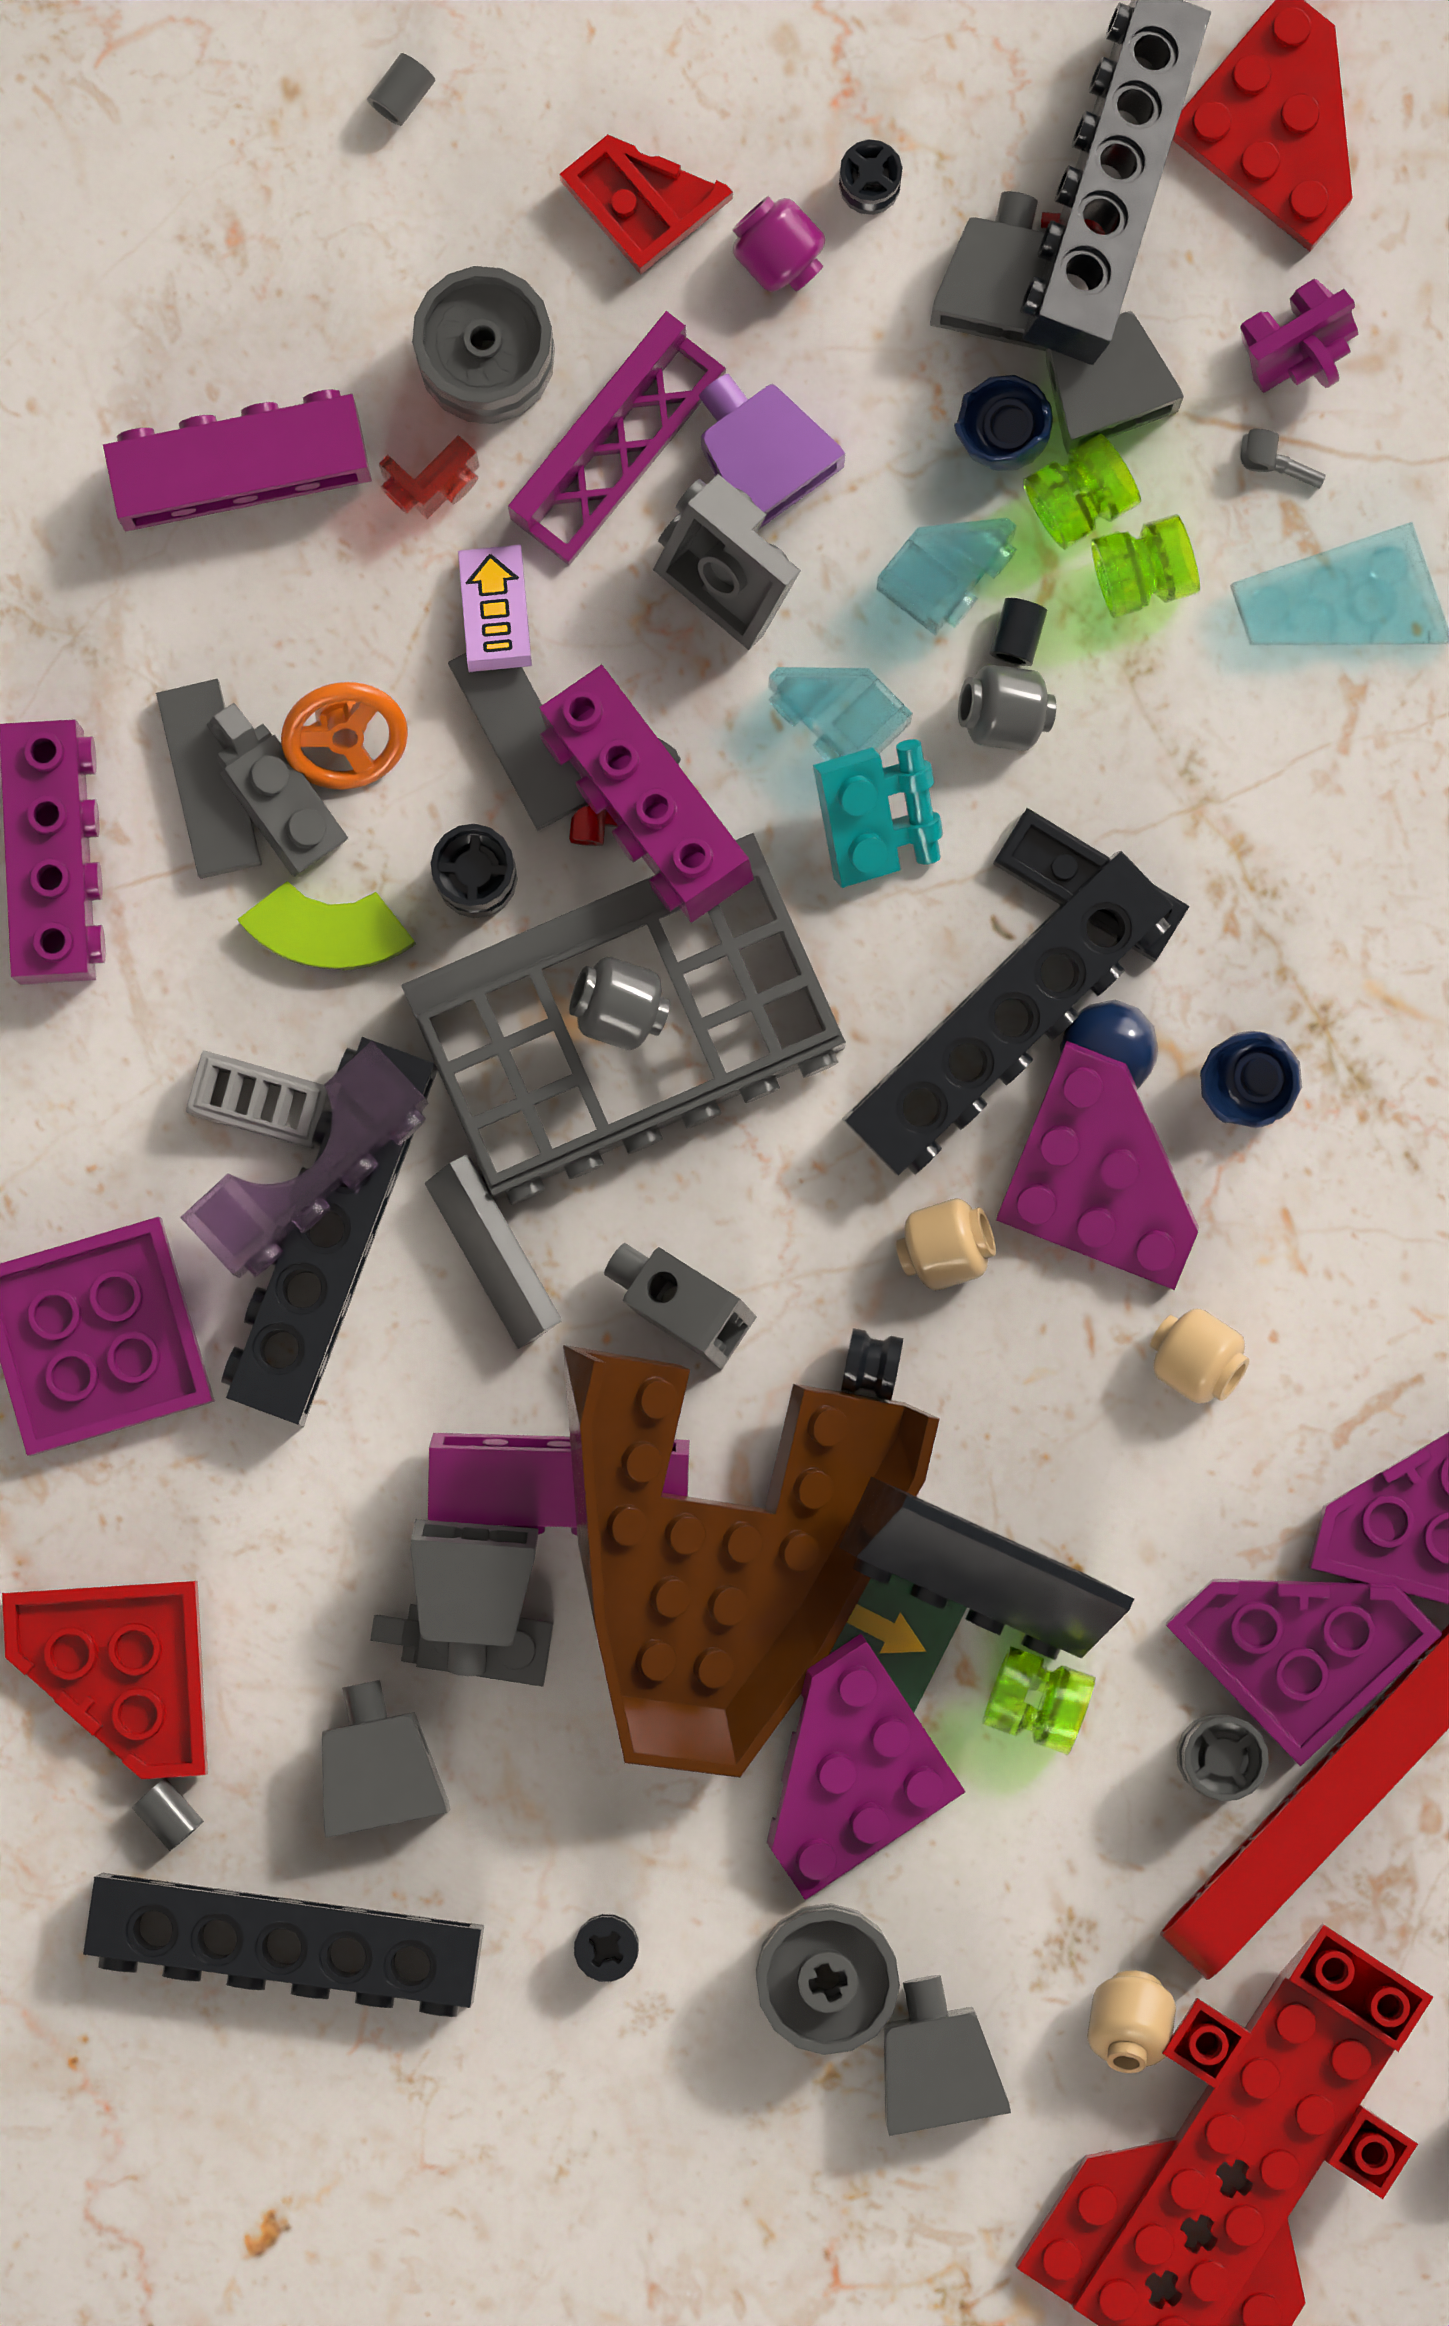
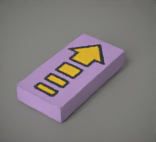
(494, 608)

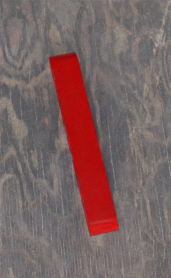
(1315, 1815)

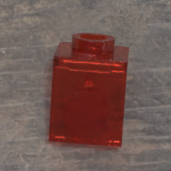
(445, 478)

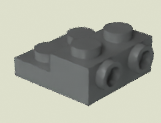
(723, 562)

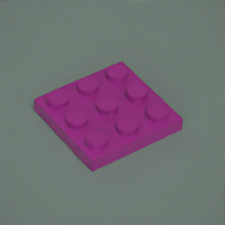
(97, 1337)

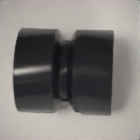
(474, 870)

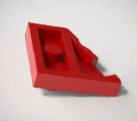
(641, 199)

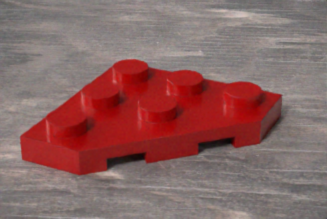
(1277, 122)
(120, 1667)

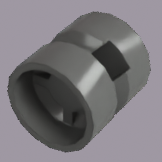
(1222, 1757)

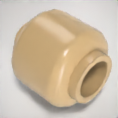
(946, 1244)
(1199, 1356)
(1131, 2021)

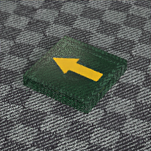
(903, 1633)

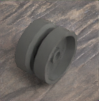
(474, 308)
(832, 2017)

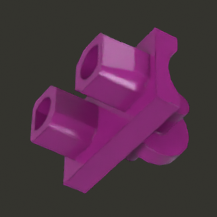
(1304, 345)

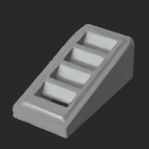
(205, 1082)

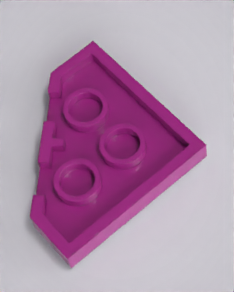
(1100, 1174)
(1392, 1527)
(1303, 1650)
(853, 1771)

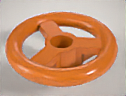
(341, 719)

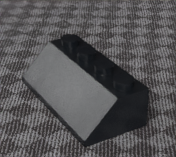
(981, 1571)

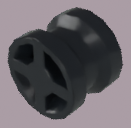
(876, 165)
(872, 1364)
(604, 1933)

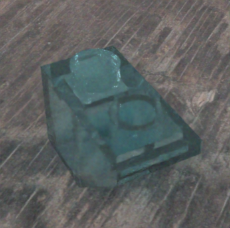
(942, 565)
(840, 706)

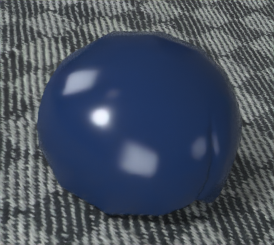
(1004, 422)
(1118, 1033)
(1251, 1079)

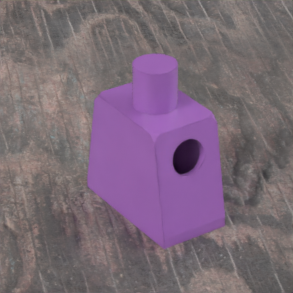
(766, 446)

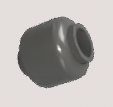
(1006, 707)
(619, 1003)

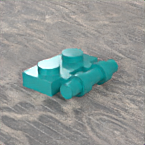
(858, 813)

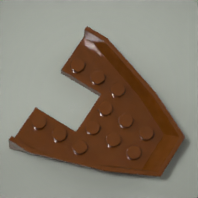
(713, 1602)

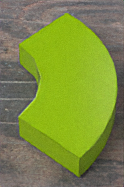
(326, 934)

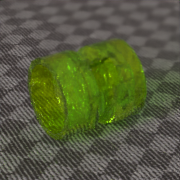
(1103, 484)
(1153, 564)
(1060, 1707)

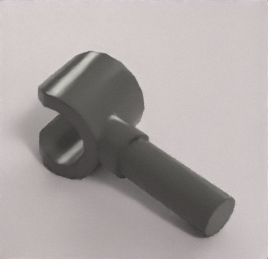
(1261, 455)

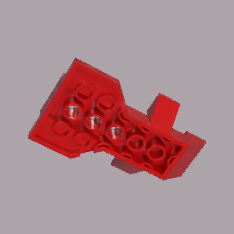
(1275, 2098)

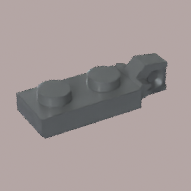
(273, 792)
(518, 1663)

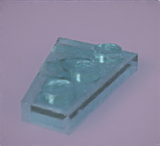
(1346, 596)

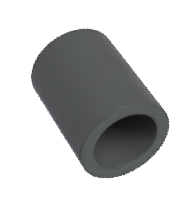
(401, 89)
(167, 1814)

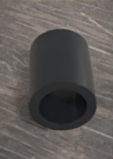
(1018, 631)

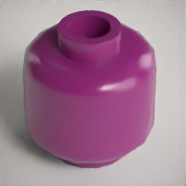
(778, 244)

